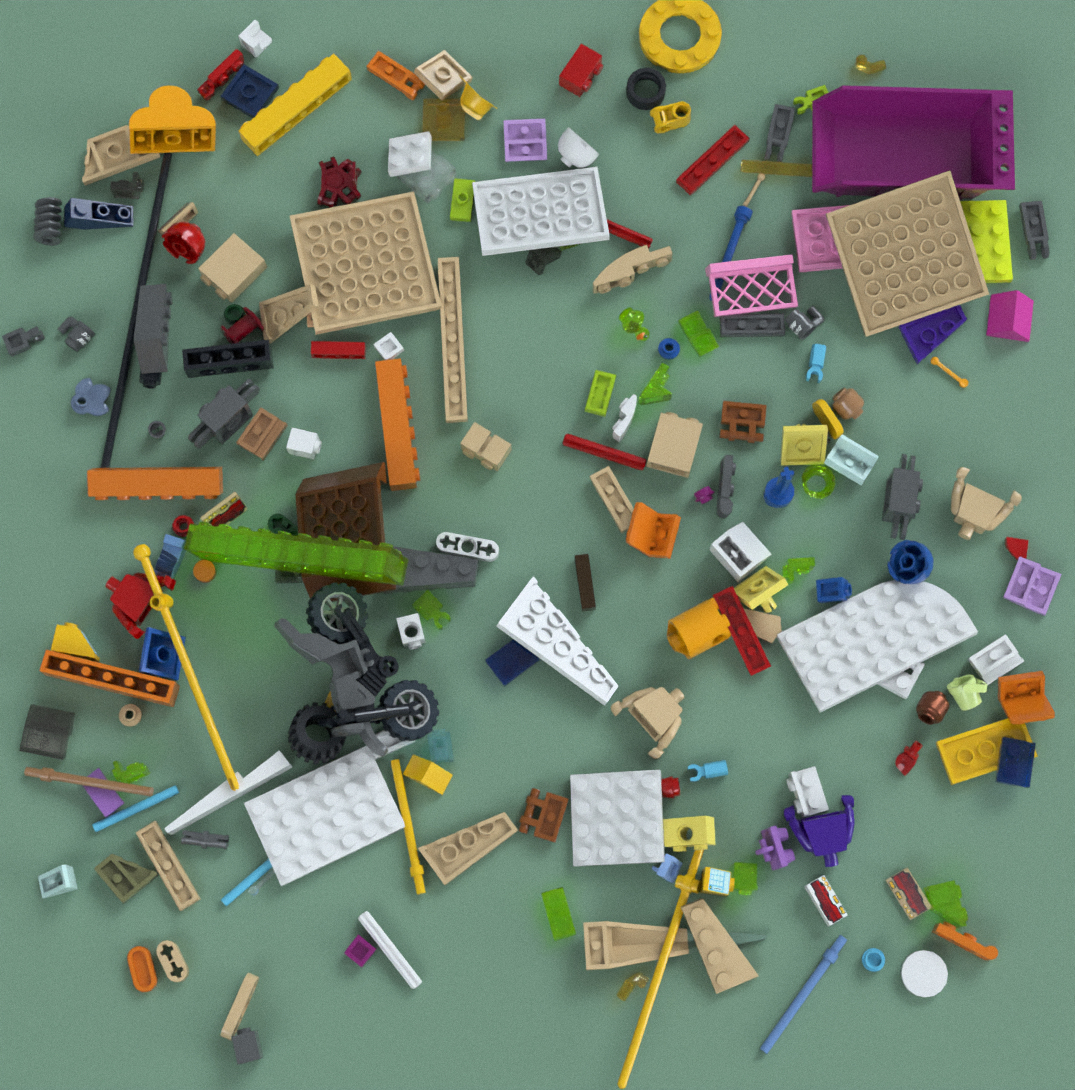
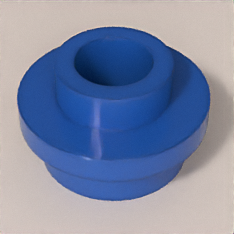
(668, 354)

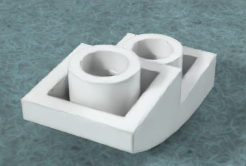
(627, 411)

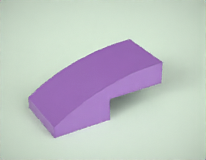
(106, 800)

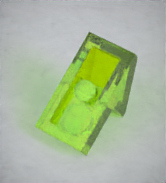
(653, 391)

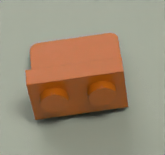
(652, 531)
(1024, 697)

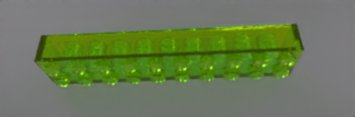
(297, 553)

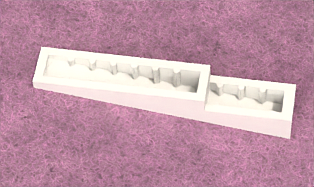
(223, 794)

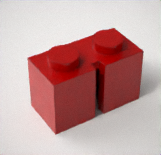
(580, 70)

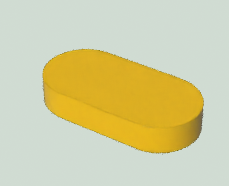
(827, 418)

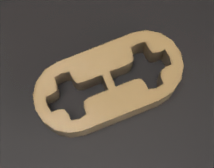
(178, 959)

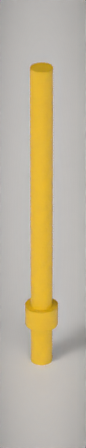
(416, 869)

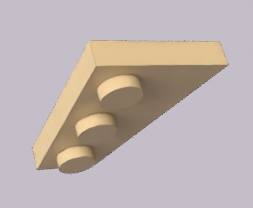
(286, 310)

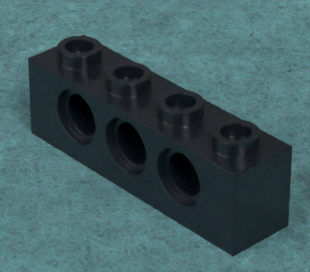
(228, 358)

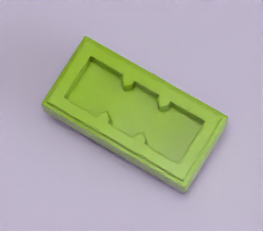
(462, 200)
(600, 393)

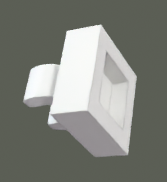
(388, 347)

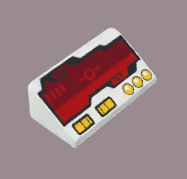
(825, 901)

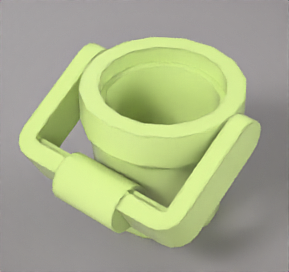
(966, 691)

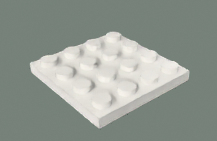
(617, 818)

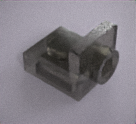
(126, 189)
(539, 258)

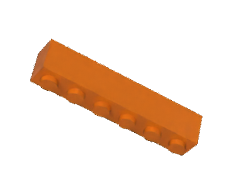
(396, 426)
(155, 482)
(109, 678)

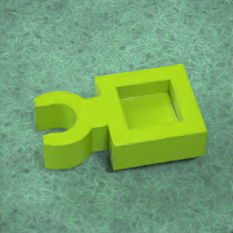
(810, 96)

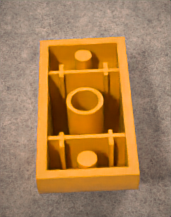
(171, 124)

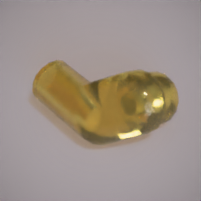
(868, 67)
(630, 983)

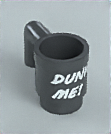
(801, 324)
(78, 336)

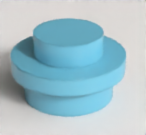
(873, 959)

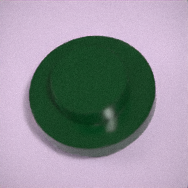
(233, 313)

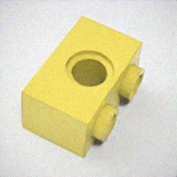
(702, 833)

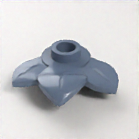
(93, 396)

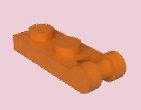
(395, 75)
(965, 941)

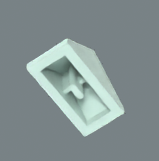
(57, 881)

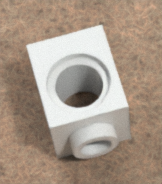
(303, 443)
(406, 623)

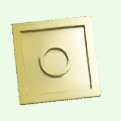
(803, 445)
(760, 588)

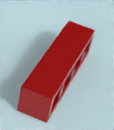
(338, 350)

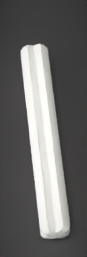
(390, 950)

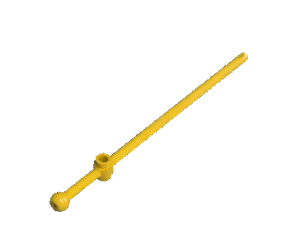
(163, 602)
(687, 885)

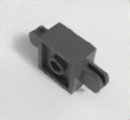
(224, 414)
(901, 496)

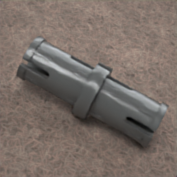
(205, 839)

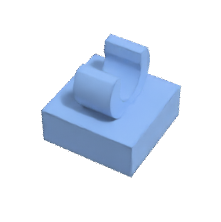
(668, 869)

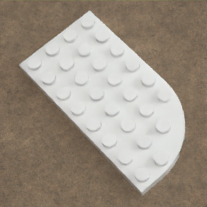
(873, 638)

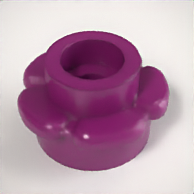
(704, 495)

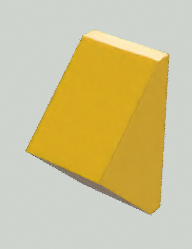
(428, 774)

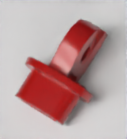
(908, 758)

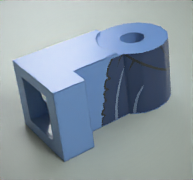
(170, 556)

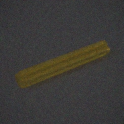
(776, 168)

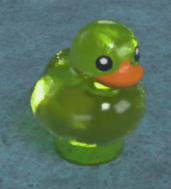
(632, 322)

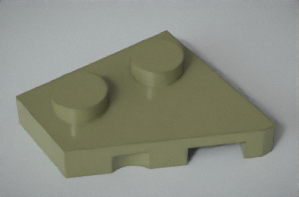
(124, 876)

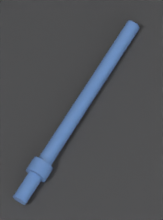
(829, 957)

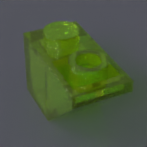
(946, 902)

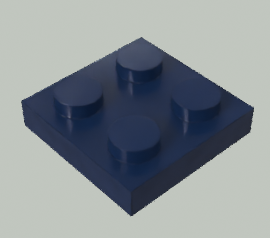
(249, 91)

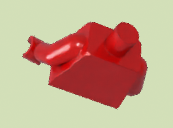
(132, 599)

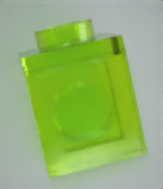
(800, 565)
(134, 772)
(745, 878)

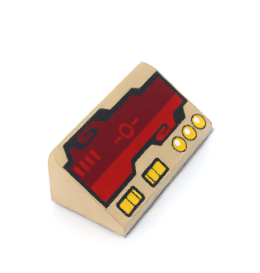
(185, 214)
(225, 511)
(908, 893)

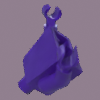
(825, 832)

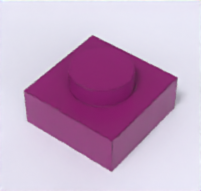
(360, 951)

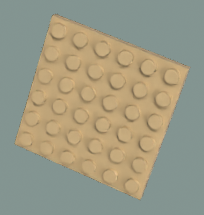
(907, 253)
(366, 262)

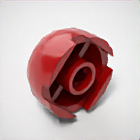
(184, 240)

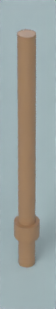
(49, 774)

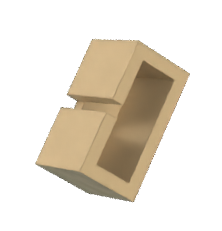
(489, 450)

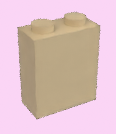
(232, 268)
(674, 444)

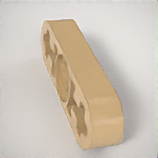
(239, 1006)

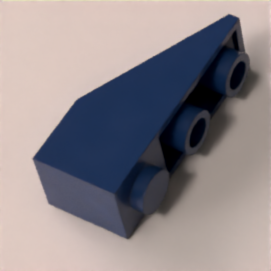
(96, 214)

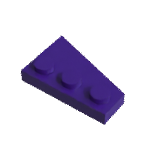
(930, 331)

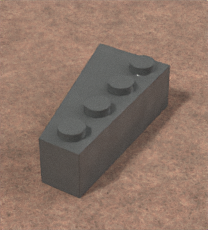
(153, 328)
(436, 571)

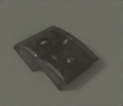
(47, 731)

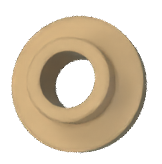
(136, 717)

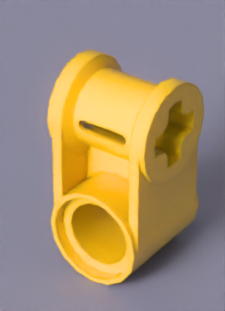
(669, 116)

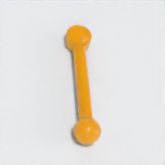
(963, 383)

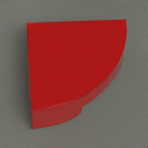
(1017, 547)

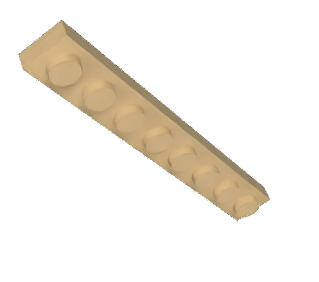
(452, 340)

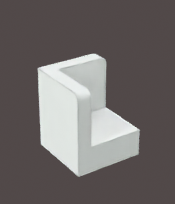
(254, 39)

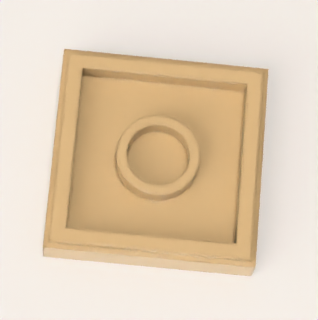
(442, 74)

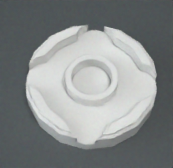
(924, 973)

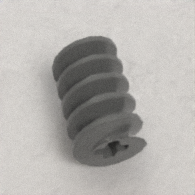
(47, 221)

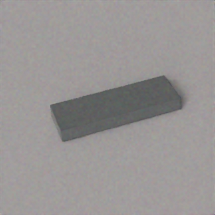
(752, 325)

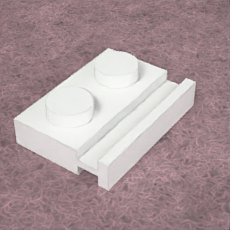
(995, 660)

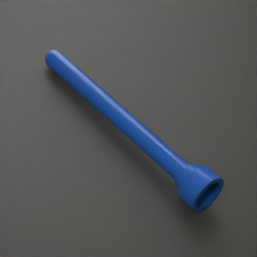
(741, 215)

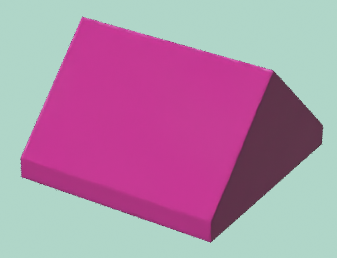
(1010, 316)

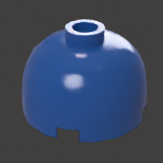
(910, 562)

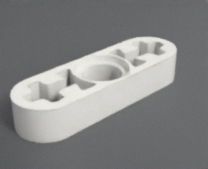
(462, 538)

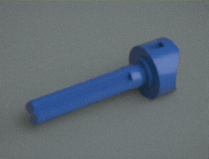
(780, 490)

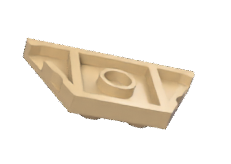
(111, 154)

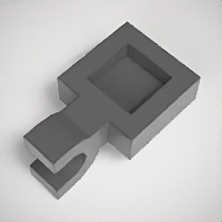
(19, 340)

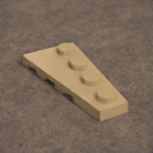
(464, 848)
(718, 951)

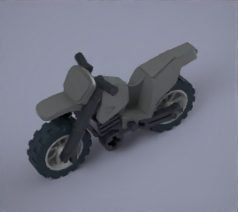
(359, 672)

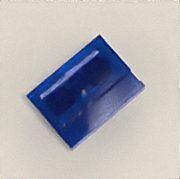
(511, 661)
(1015, 762)

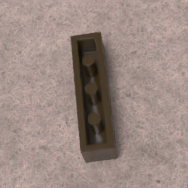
(585, 582)

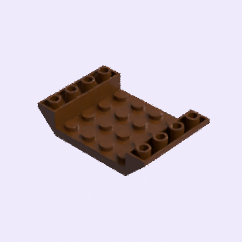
(343, 507)

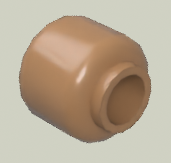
(848, 403)

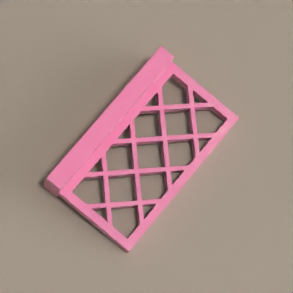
(746, 268)

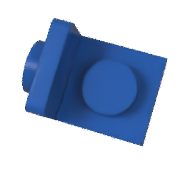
(833, 590)

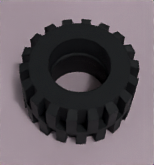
(306, 746)

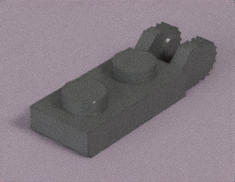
(779, 130)
(1034, 228)
(725, 488)

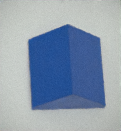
(159, 655)

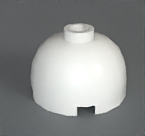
(575, 150)

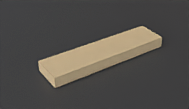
(168, 865)

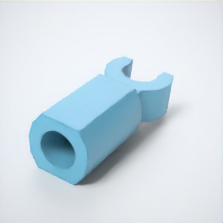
(816, 361)
(709, 770)

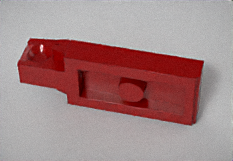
(221, 74)

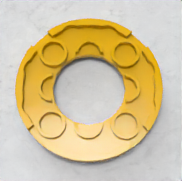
(684, 60)

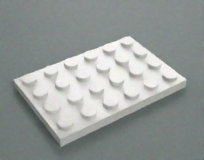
(540, 211)
(324, 815)

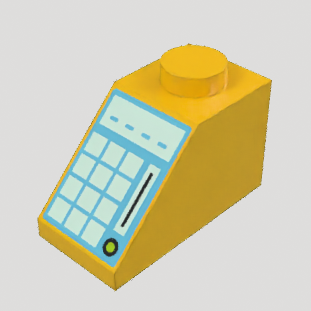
(73, 642)
(716, 882)

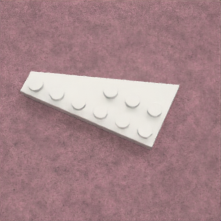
(550, 636)

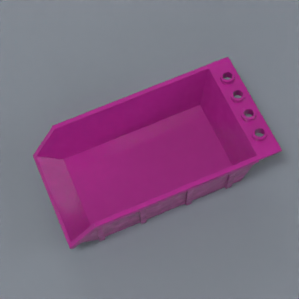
(895, 136)

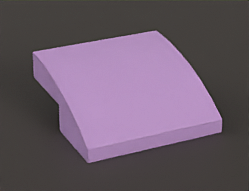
(525, 140)
(1032, 586)

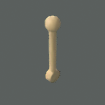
(761, 177)

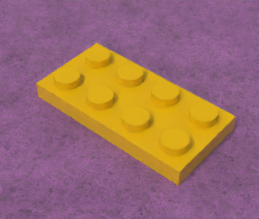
(978, 749)

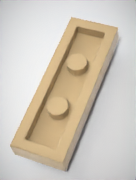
(613, 497)

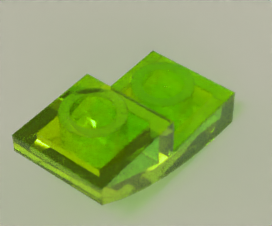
(698, 334)

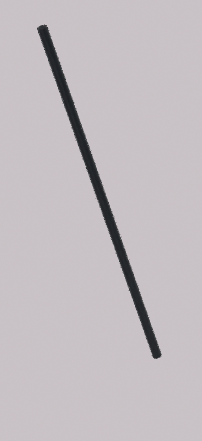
(129, 345)

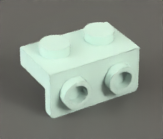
(851, 459)

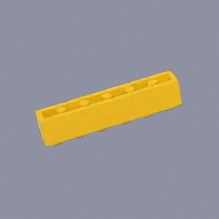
(295, 104)

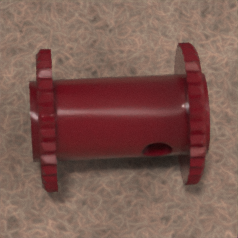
(242, 327)

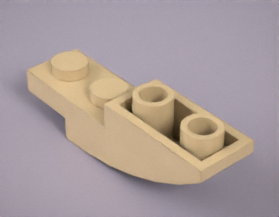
(623, 269)

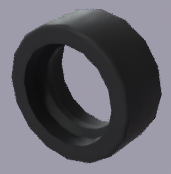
(648, 74)

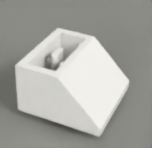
(739, 551)

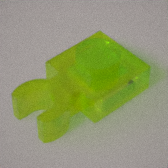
(429, 607)

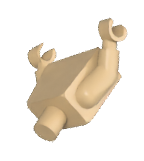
(976, 508)
(656, 712)

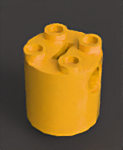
(698, 629)

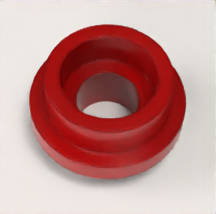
(178, 522)

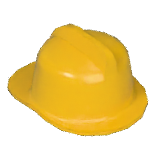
(473, 103)

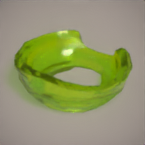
(825, 473)

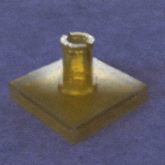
(444, 119)

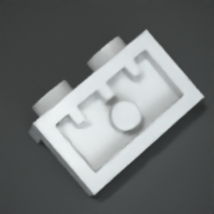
(807, 791)

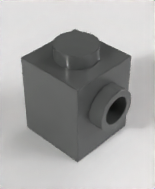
(247, 1046)

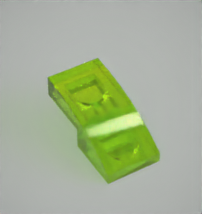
(558, 913)

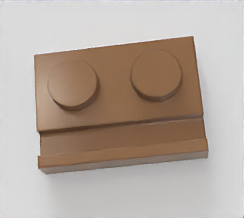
(262, 433)

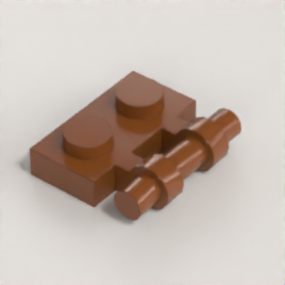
(743, 415)
(550, 817)

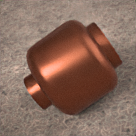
(932, 707)

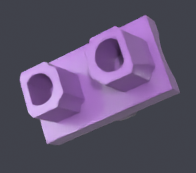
(772, 847)

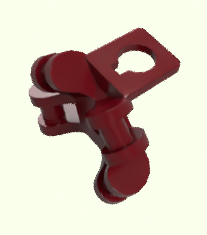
(336, 180)

